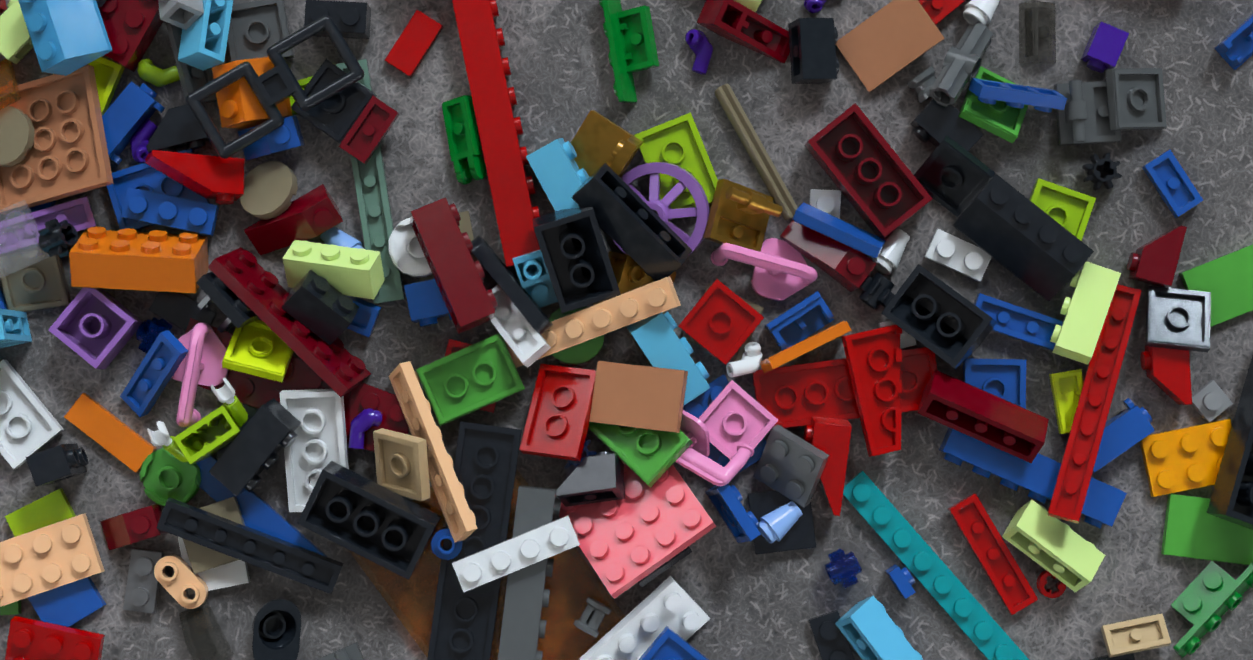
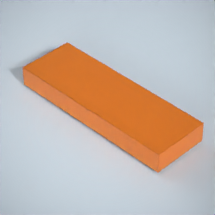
(805, 346)
(109, 432)

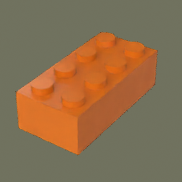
(139, 260)

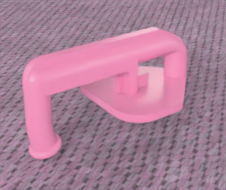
(777, 268)
(199, 367)
(696, 455)

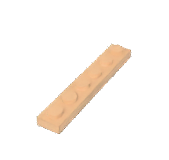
(608, 316)
(442, 476)

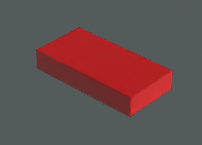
(414, 43)

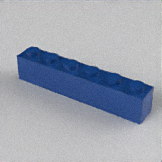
(1038, 477)

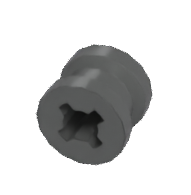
(922, 84)

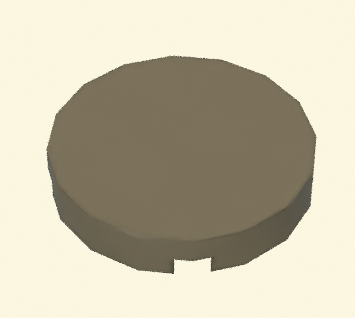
(15, 136)
(268, 190)

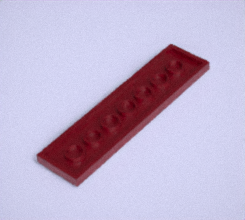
(299, 376)

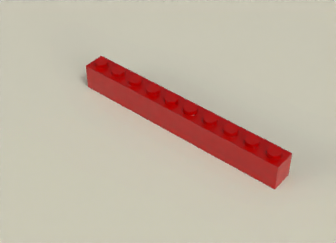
(498, 126)

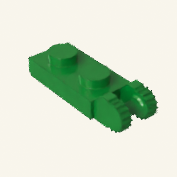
(463, 139)

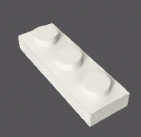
(516, 330)

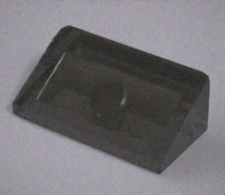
(1037, 33)

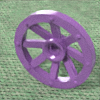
(663, 206)

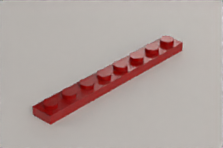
(1094, 406)

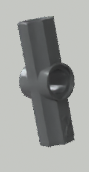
(961, 64)

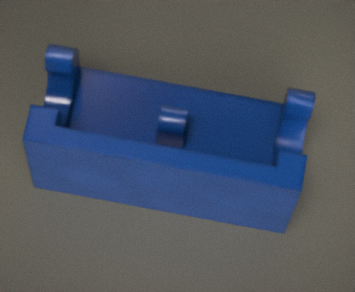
(1238, 45)
(800, 321)

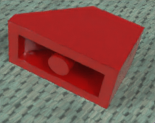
(1169, 371)

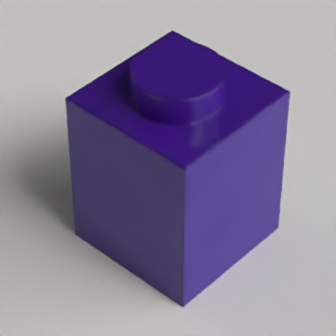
(1104, 47)

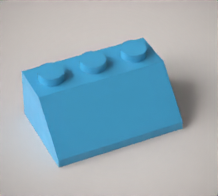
(65, 33)

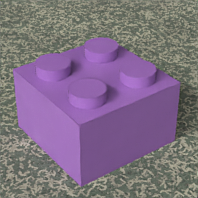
(95, 326)

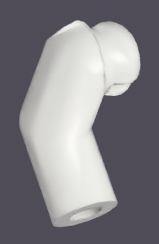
(749, 362)

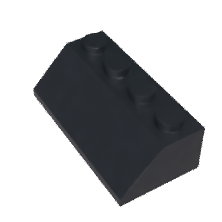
(1022, 238)

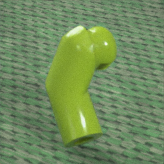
(155, 75)

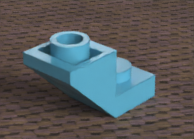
(535, 278)

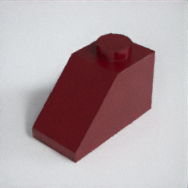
(1158, 259)
(132, 526)

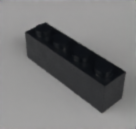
(632, 224)

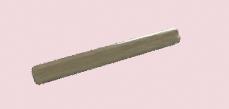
(756, 150)

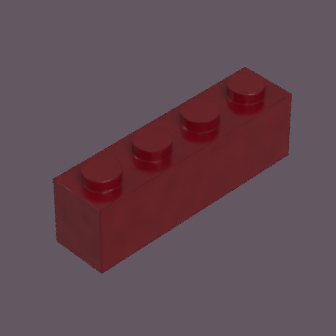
(983, 416)

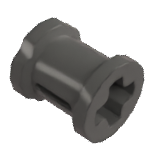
(592, 617)

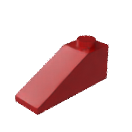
(203, 174)
(834, 439)

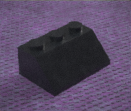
(576, 257)
(938, 317)

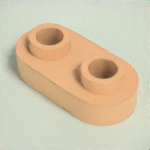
(180, 581)

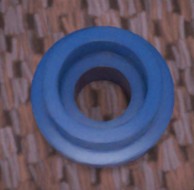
(439, 551)

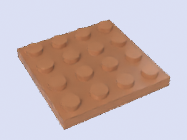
(68, 141)

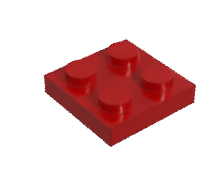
(721, 321)

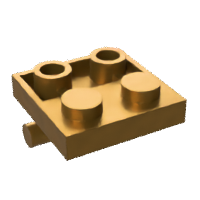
(739, 215)

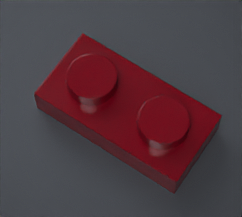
(369, 130)

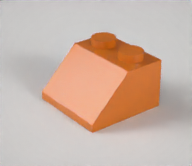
(238, 103)

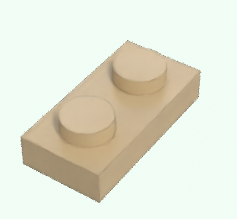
(1135, 635)

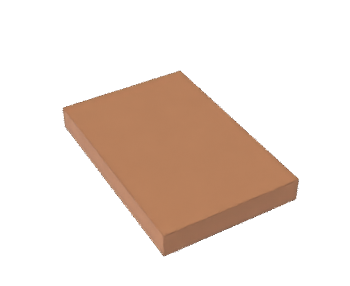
(889, 41)
(638, 396)

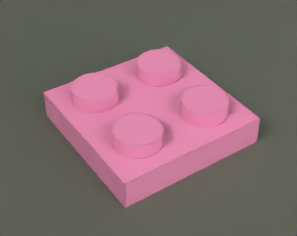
(736, 420)

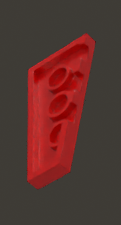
(876, 382)

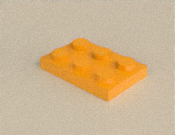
(1184, 457)

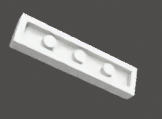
(516, 553)

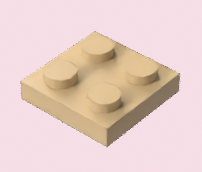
(402, 463)

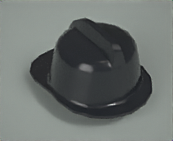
(276, 631)

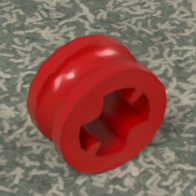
(1041, 582)

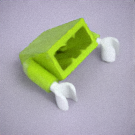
(207, 434)

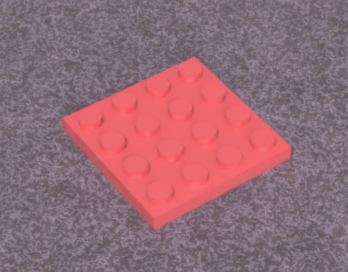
(641, 532)

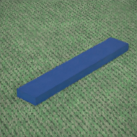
(254, 510)

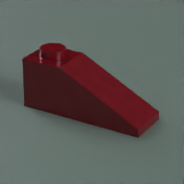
(745, 28)
(303, 220)
(836, 259)

